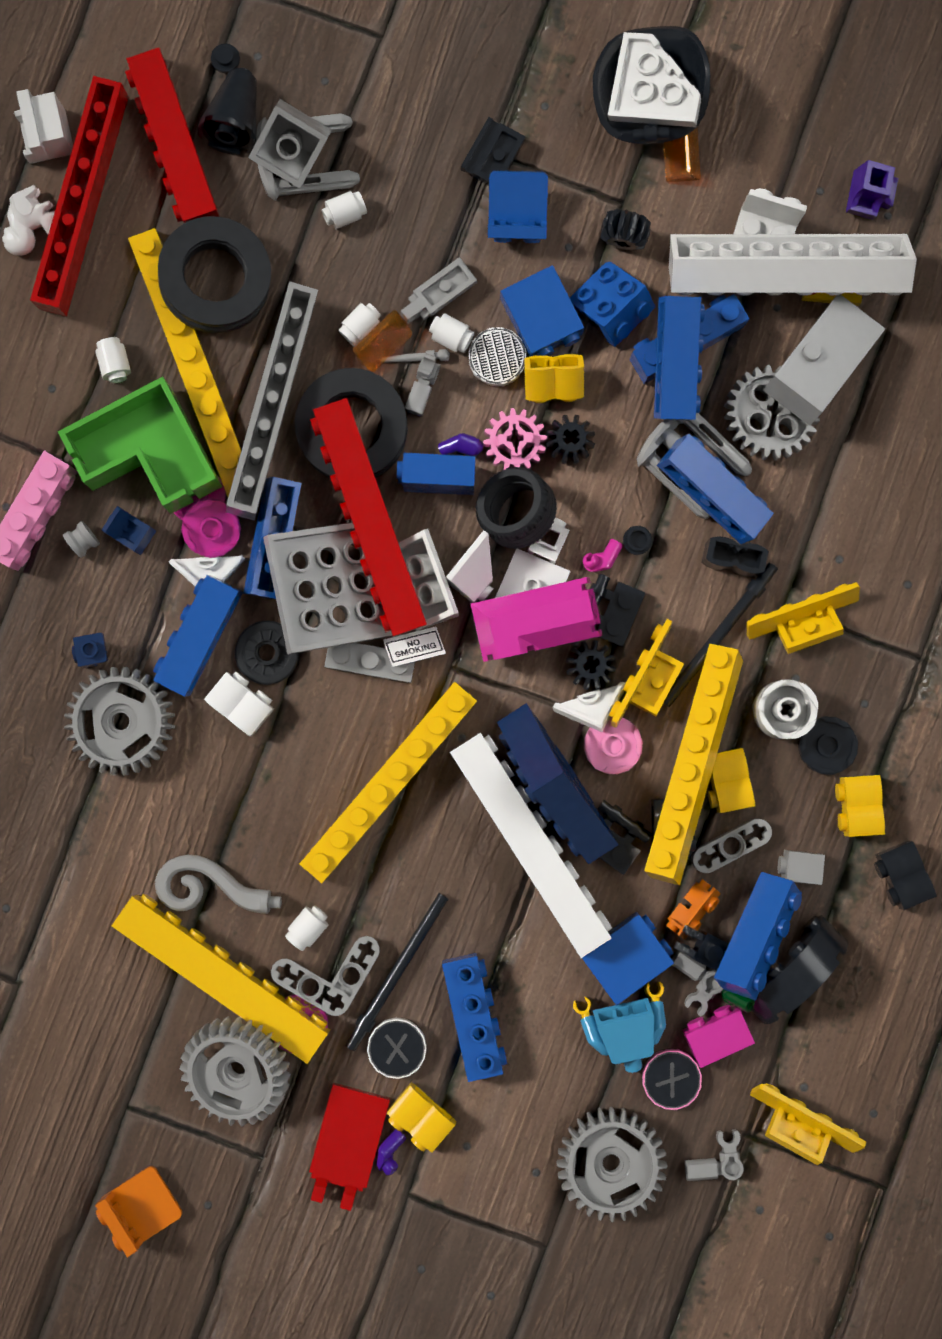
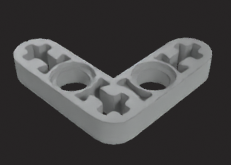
(337, 986)

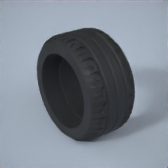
(502, 487)

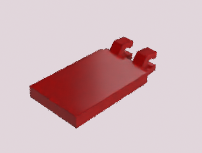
(347, 1142)

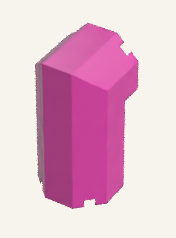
(536, 618)

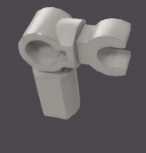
(421, 390)
(707, 987)
(728, 1166)

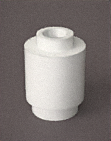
(344, 209)
(359, 323)
(451, 333)
(112, 360)
(307, 927)

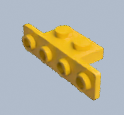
(806, 621)
(653, 679)
(803, 1129)

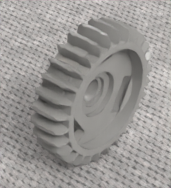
(105, 704)
(222, 1089)
(599, 1183)

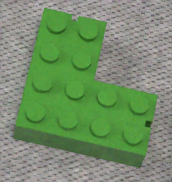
(146, 432)

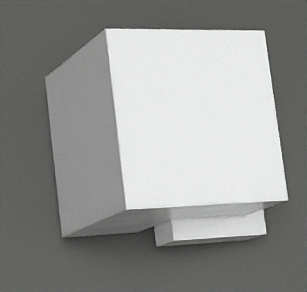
(43, 126)

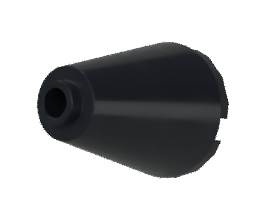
(231, 115)

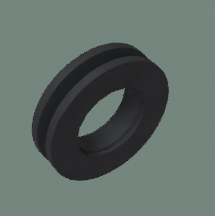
(223, 235)
(362, 385)

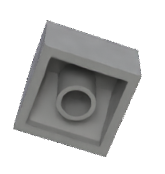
(289, 143)

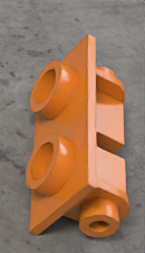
(701, 901)

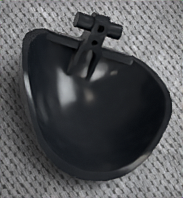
(689, 56)

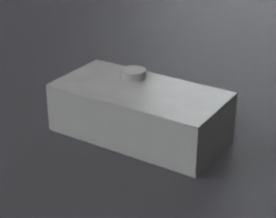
(824, 359)

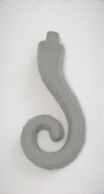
(247, 898)

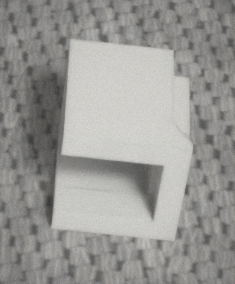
(547, 550)

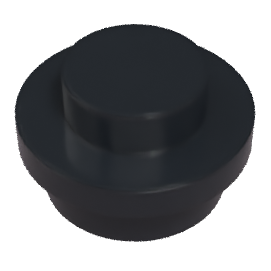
(225, 58)
(637, 540)

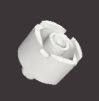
(801, 714)

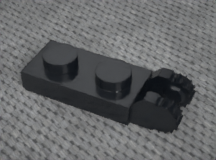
(707, 949)

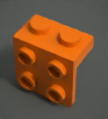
(138, 1210)

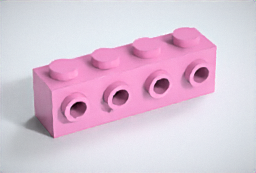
(33, 508)

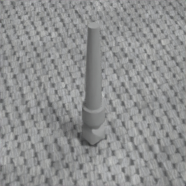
(442, 355)

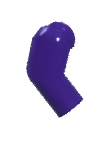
(461, 443)
(386, 1152)

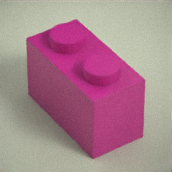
(717, 1035)

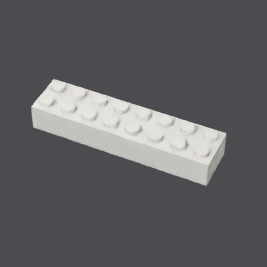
(791, 263)
(530, 844)

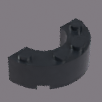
(802, 972)

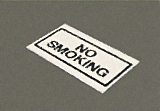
(414, 646)

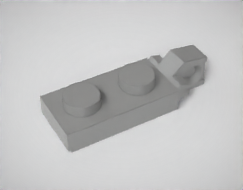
(439, 291)

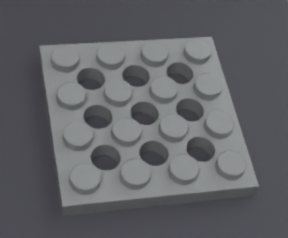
(293, 606)

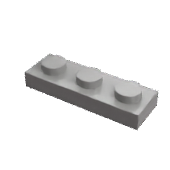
(367, 661)

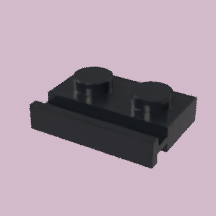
(492, 150)

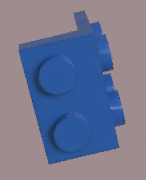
(518, 206)
(613, 302)

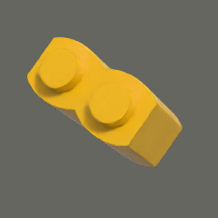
(554, 377)
(730, 782)
(861, 806)
(421, 1118)

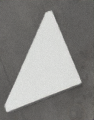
(197, 568)
(592, 707)

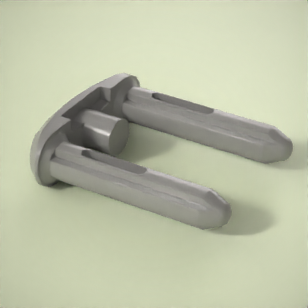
(326, 181)
(665, 434)

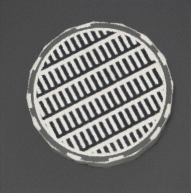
(497, 356)

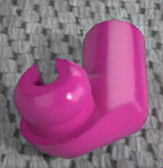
(603, 560)

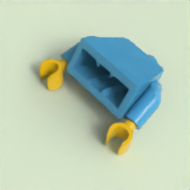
(626, 1030)

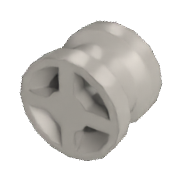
(81, 539)

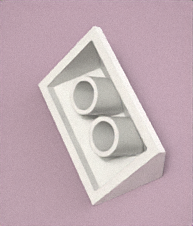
(428, 579)

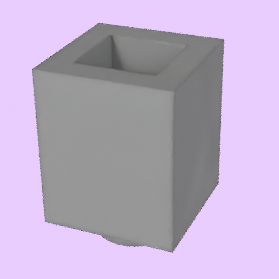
(801, 866)

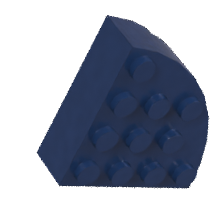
(554, 785)

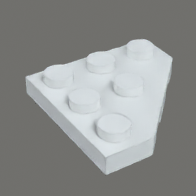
(651, 86)

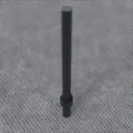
(753, 590)
(367, 1020)

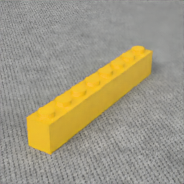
(694, 764)
(388, 782)
(221, 977)

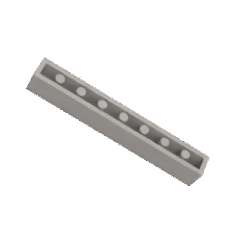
(271, 401)

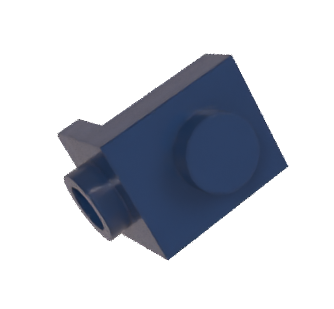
(128, 530)
(89, 650)

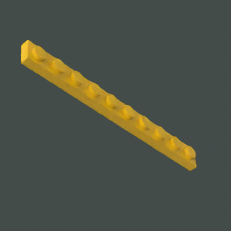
(191, 365)

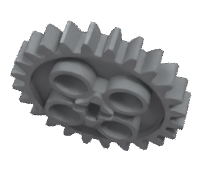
(746, 407)

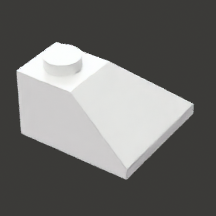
(473, 571)

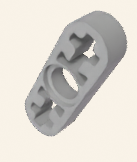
(747, 829)

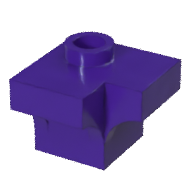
(871, 188)

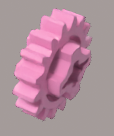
(529, 439)

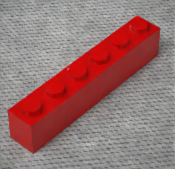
(172, 136)

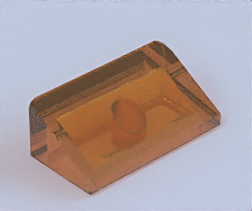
(682, 158)
(382, 341)

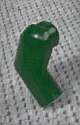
(743, 1003)

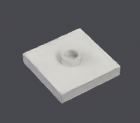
(529, 573)

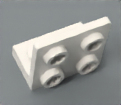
(769, 214)

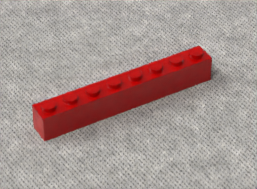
(79, 196)
(369, 517)

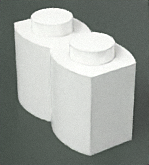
(239, 703)

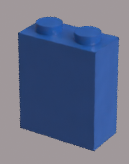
(542, 313)
(437, 473)
(629, 958)

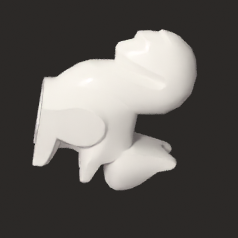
(24, 216)

